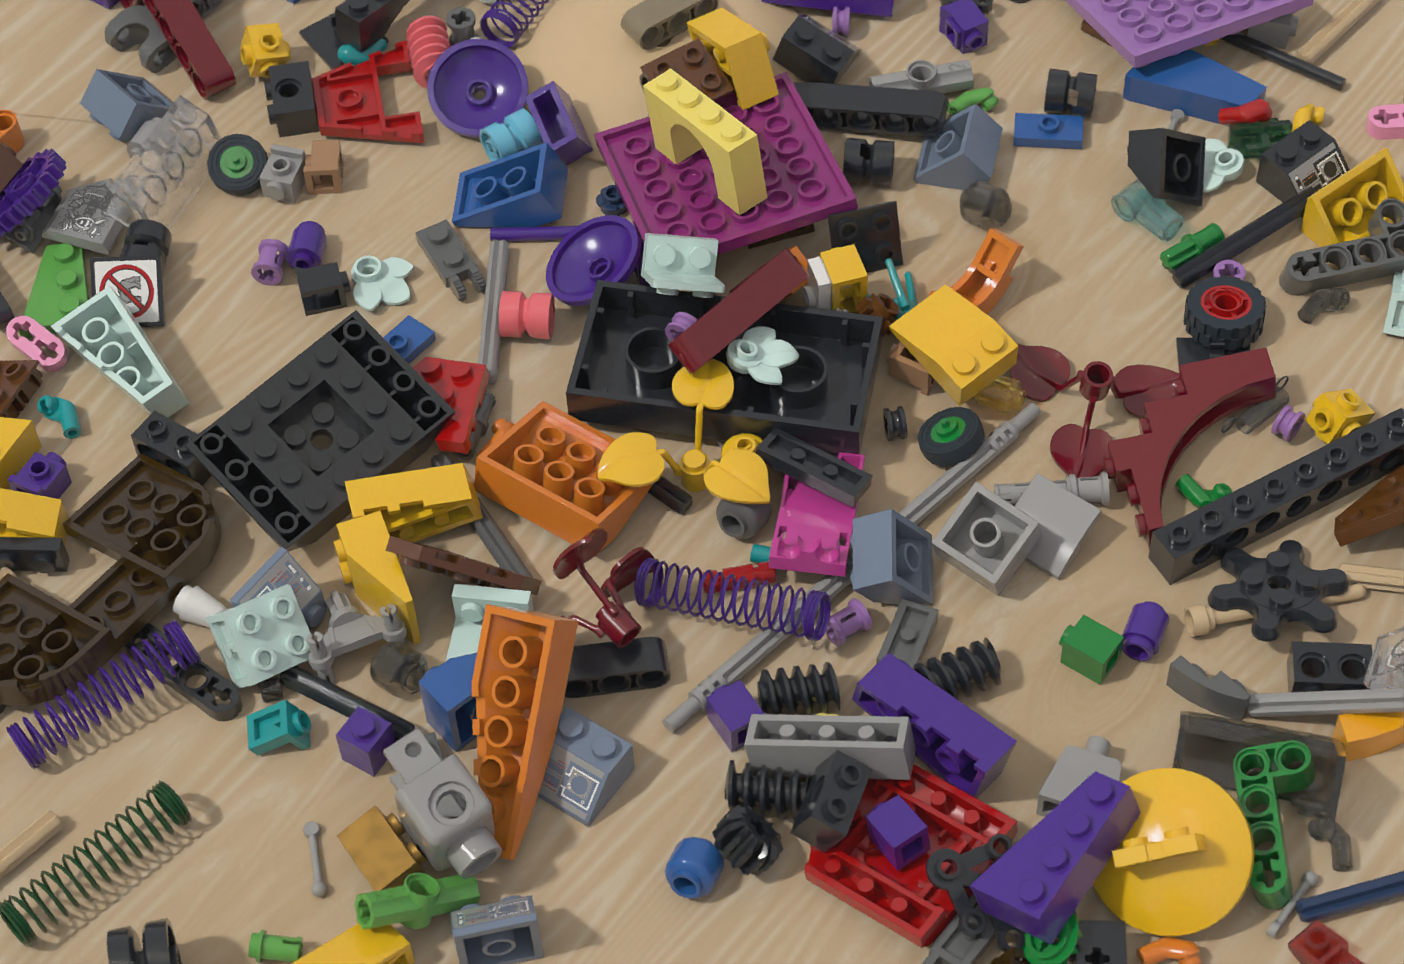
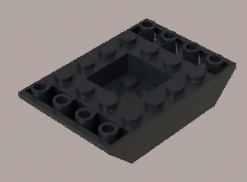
(338, 387)

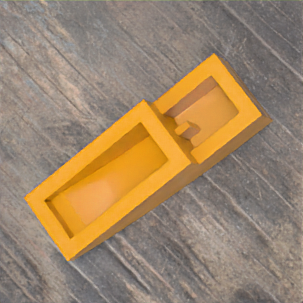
(1369, 733)

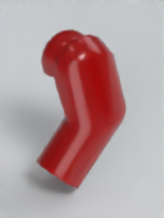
(1251, 112)

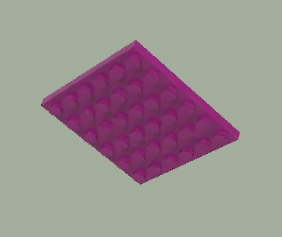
(683, 197)

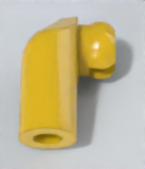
(1307, 113)

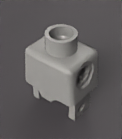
(443, 808)

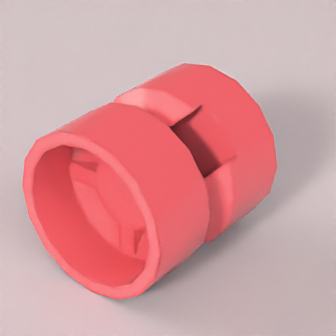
(529, 315)

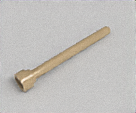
(1202, 619)

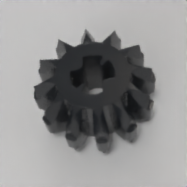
(747, 840)

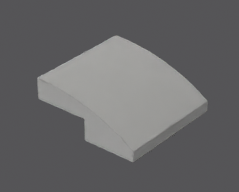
(1063, 523)

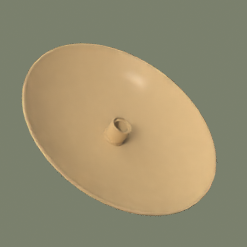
(600, 64)

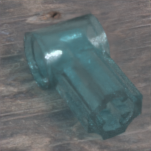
(1153, 214)

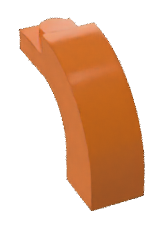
(989, 271)

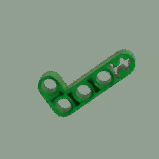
(1268, 825)

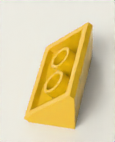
(1345, 205)

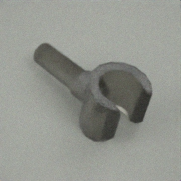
(271, 690)

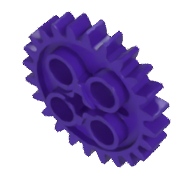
(30, 188)

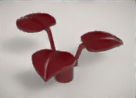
(1071, 446)
(613, 617)

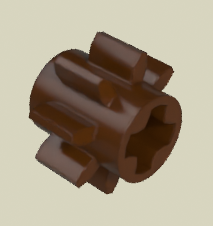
(879, 306)

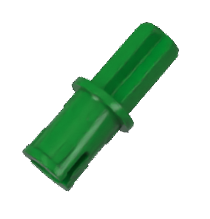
(1191, 246)

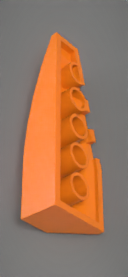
(519, 701)

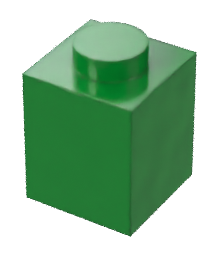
(1090, 649)

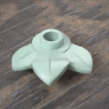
(1220, 164)
(380, 281)
(761, 355)

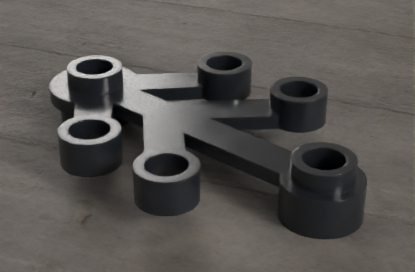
(964, 877)

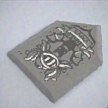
(82, 222)

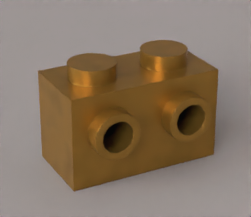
(380, 850)

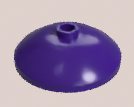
(472, 68)
(593, 251)

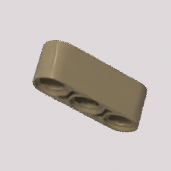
(660, 20)

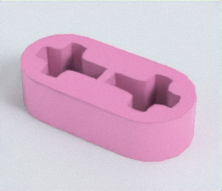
(1392, 119)
(41, 338)

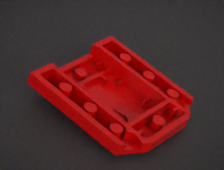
(905, 898)

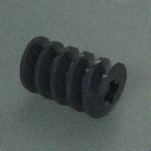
(963, 668)
(798, 689)
(765, 790)

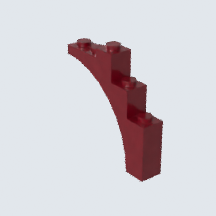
(1204, 396)

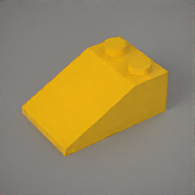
(956, 343)
(373, 570)

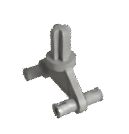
(350, 631)

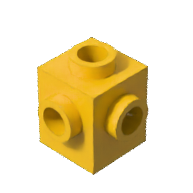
(263, 47)
(1338, 414)

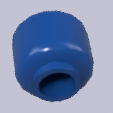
(694, 867)

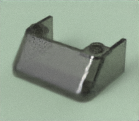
(1211, 742)

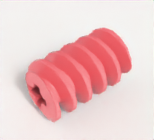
(426, 42)

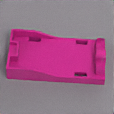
(813, 528)

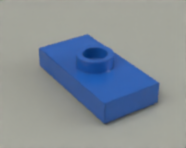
(1048, 130)
(410, 338)

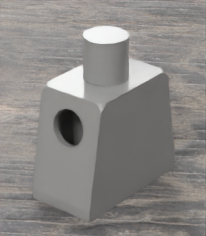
(1074, 768)

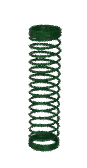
(169, 802)

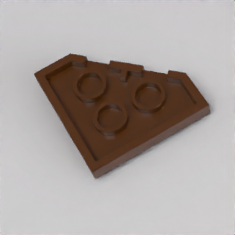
(1374, 511)
(459, 566)

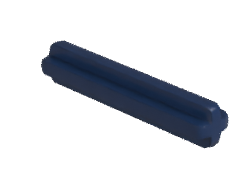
(1351, 897)

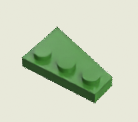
(58, 286)

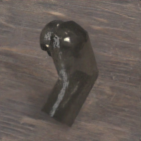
(1324, 301)
(1337, 838)

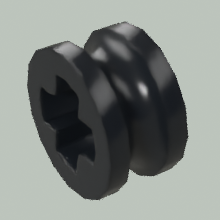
(895, 423)

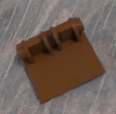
(694, 65)
(17, 385)

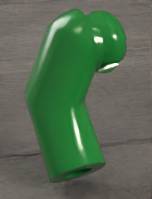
(1196, 494)

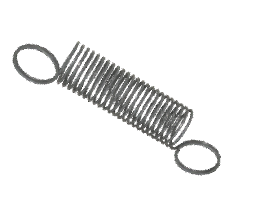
(1266, 415)

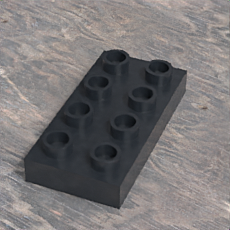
(628, 371)

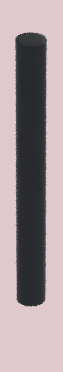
(1286, 60)

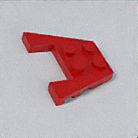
(351, 100)
(464, 389)

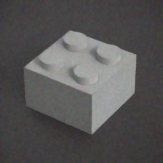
(987, 538)

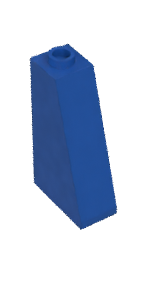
(1190, 84)

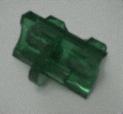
(1256, 138)

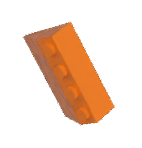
(550, 476)

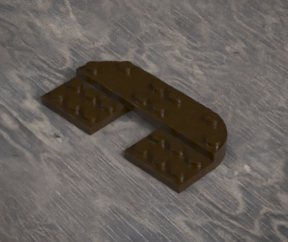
(162, 538)

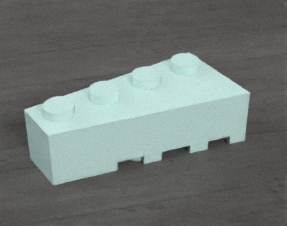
(118, 348)

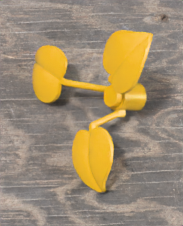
(737, 477)

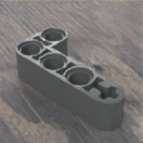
(1308, 269)

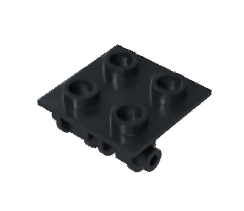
(872, 231)

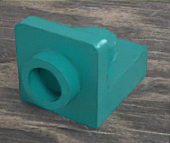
(278, 726)

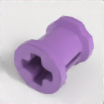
(270, 262)
(848, 622)

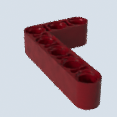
(191, 44)
(738, 310)

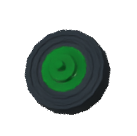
(237, 164)
(951, 436)

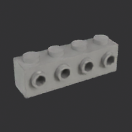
(808, 740)

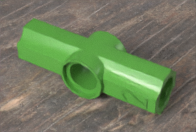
(415, 901)

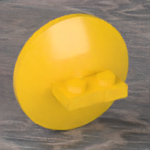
(1181, 858)

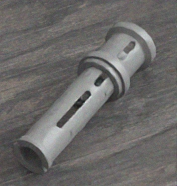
(1088, 488)

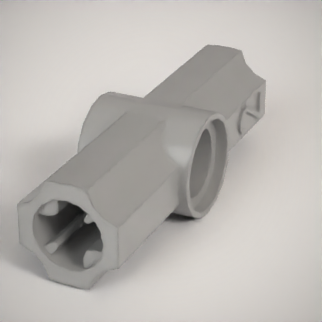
(927, 76)

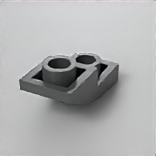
(1218, 695)

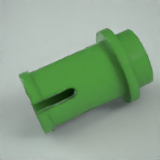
(274, 947)

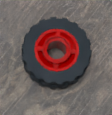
(1224, 312)

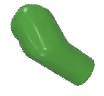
(984, 96)

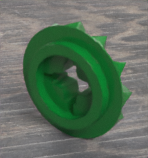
(1041, 952)

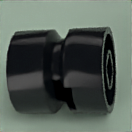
(1058, 91)
(869, 161)
(147, 238)

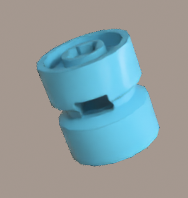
(513, 136)

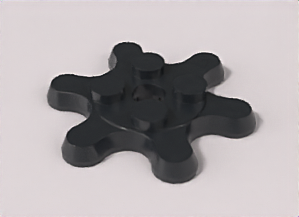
(1278, 606)

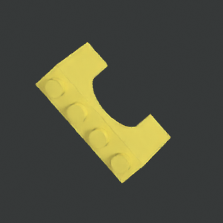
(688, 120)

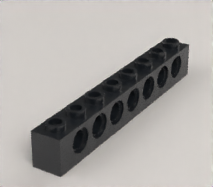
(1279, 498)

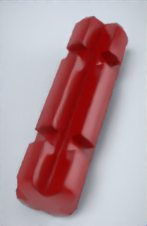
(761, 573)

